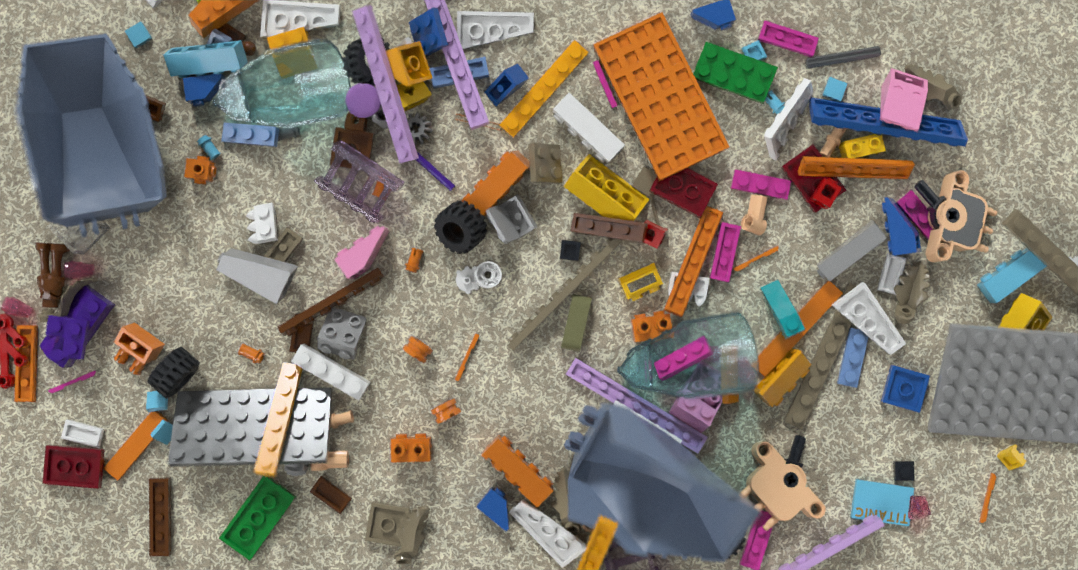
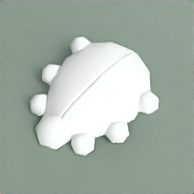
(465, 280)

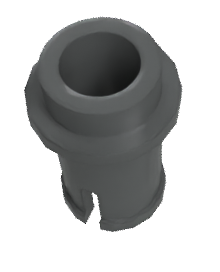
(285, 133)

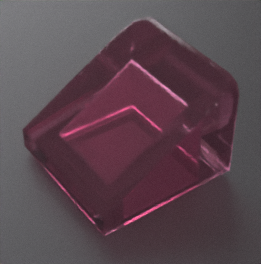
(918, 507)

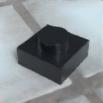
(570, 250)
(903, 471)

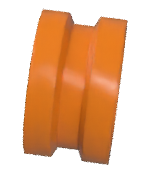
(417, 349)
(445, 411)

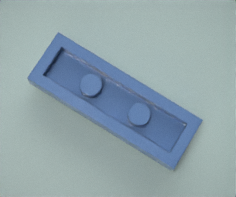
(443, 77)
(250, 134)
(852, 358)

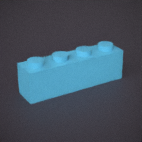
(205, 59)
(1010, 275)

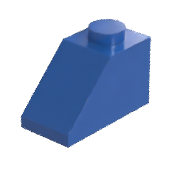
(715, 15)
(506, 84)
(201, 88)
(495, 507)

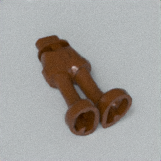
(52, 283)

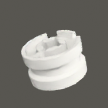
(487, 266)

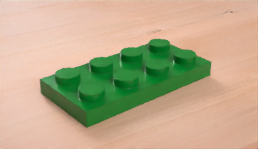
(735, 72)
(257, 517)

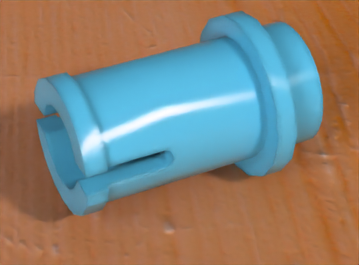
(775, 103)
(208, 147)

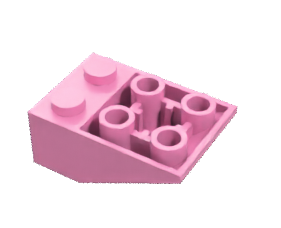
(903, 99)
(361, 256)
(696, 413)

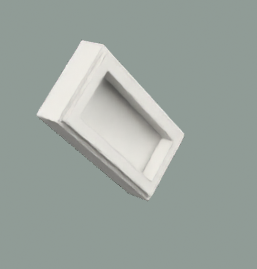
(890, 274)
(82, 433)

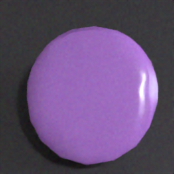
(363, 100)

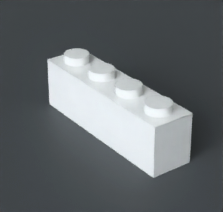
(588, 128)
(330, 371)

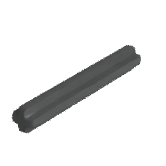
(842, 57)

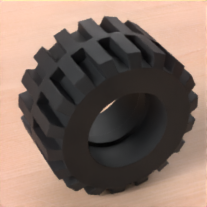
(356, 64)
(460, 227)
(173, 372)

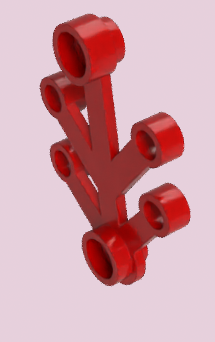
(7, 348)

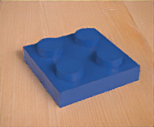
(429, 31)
(905, 388)

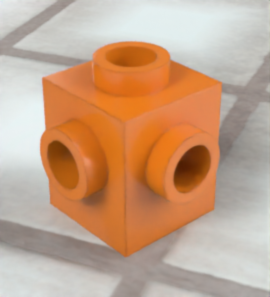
(200, 170)

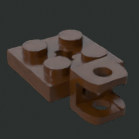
(354, 134)

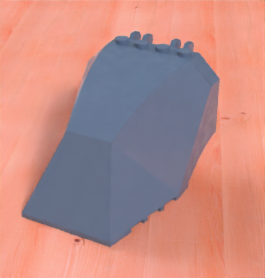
(87, 133)
(652, 489)

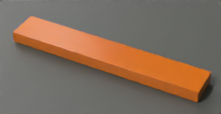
(855, 168)
(693, 261)
(809, 315)

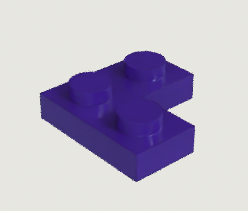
(75, 334)

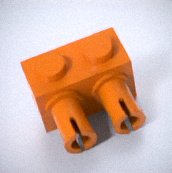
(650, 327)
(140, 344)
(411, 448)

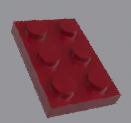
(807, 184)
(685, 190)
(73, 466)

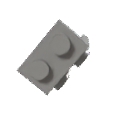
(511, 219)
(341, 333)

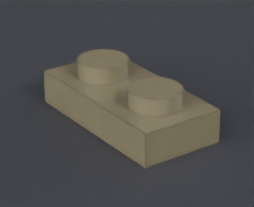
(284, 246)

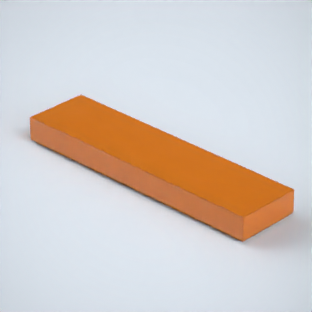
(26, 376)
(134, 446)

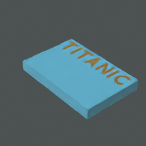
(881, 499)

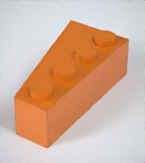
(215, 13)
(498, 182)
(518, 470)

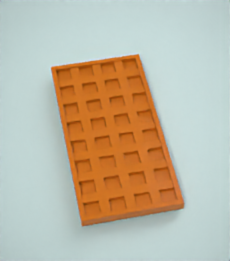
(661, 96)

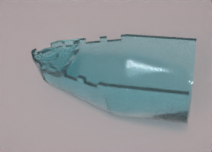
(288, 86)
(726, 372)

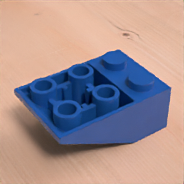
(903, 235)

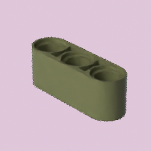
(576, 323)

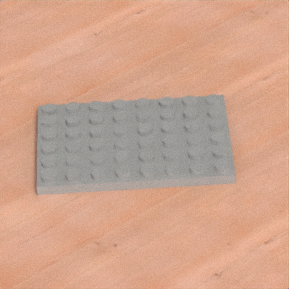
(1007, 384)

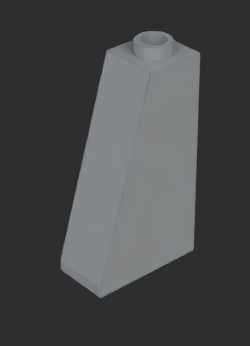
(851, 251)
(261, 274)

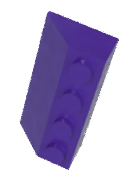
(87, 306)

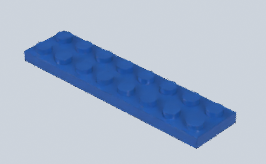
(867, 118)

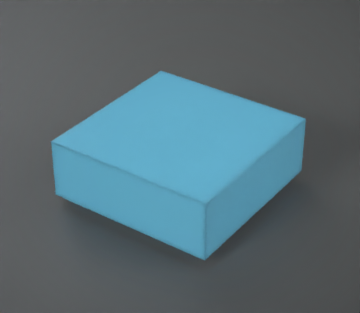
(138, 34)
(754, 51)
(834, 89)
(156, 402)
(163, 432)

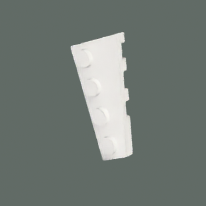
(289, 15)
(481, 28)
(777, 133)
(866, 314)
(551, 536)

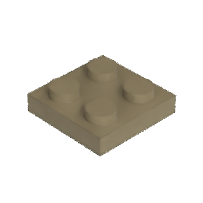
(545, 163)
(383, 523)

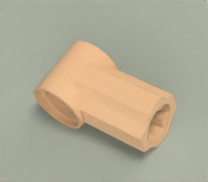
(754, 219)
(336, 459)

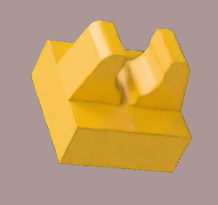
(1011, 457)

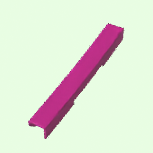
(604, 84)
(60, 387)

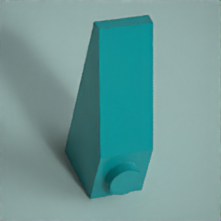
(782, 309)

